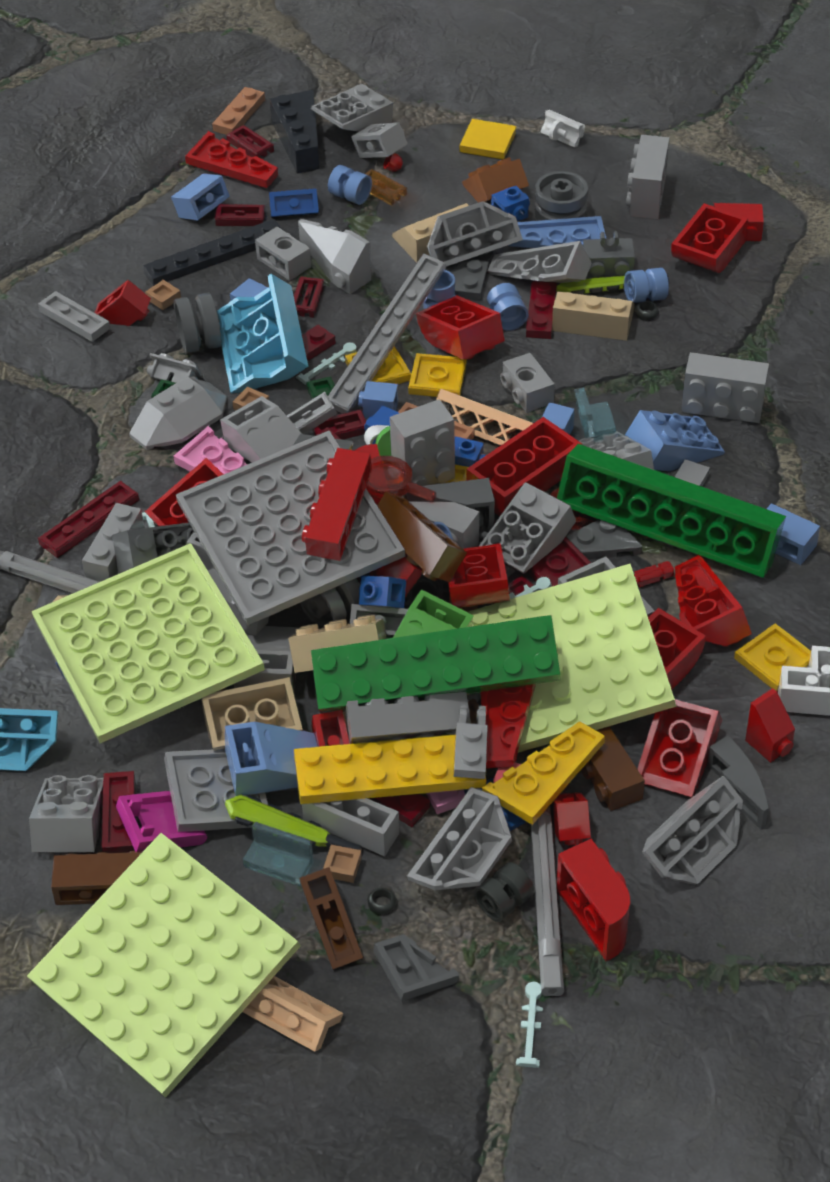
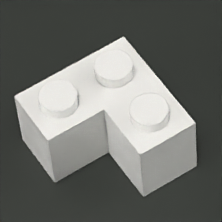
(807, 688)

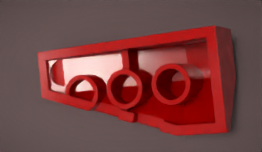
(709, 604)

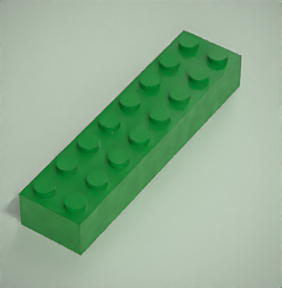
(671, 510)
(437, 663)

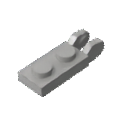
(470, 745)

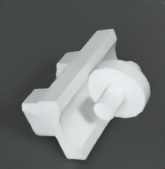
(562, 128)

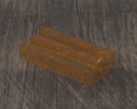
(386, 188)

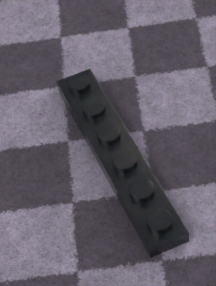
(207, 254)

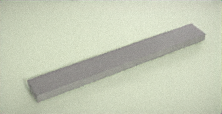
(386, 333)

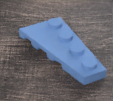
(559, 231)

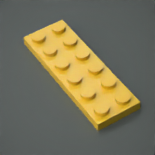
(378, 769)

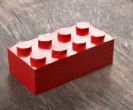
(531, 457)

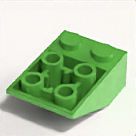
(432, 615)

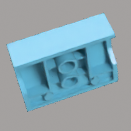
(262, 338)

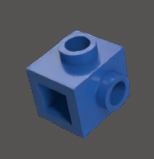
(512, 202)

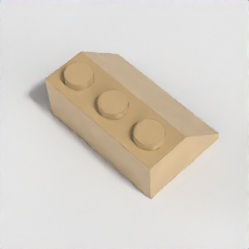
(416, 236)
(592, 315)
(262, 702)

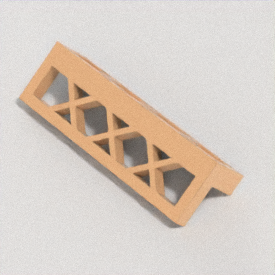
(482, 410)
(293, 1013)

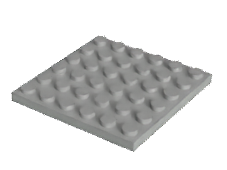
(255, 526)

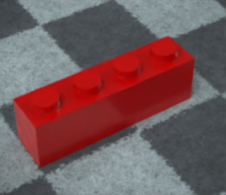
(337, 504)

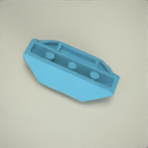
(25, 737)

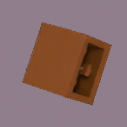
(495, 178)

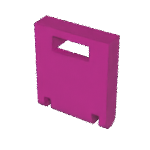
(157, 817)

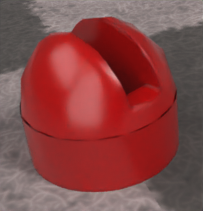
(393, 162)

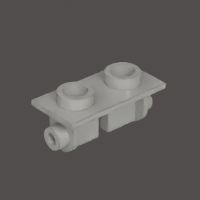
(165, 365)

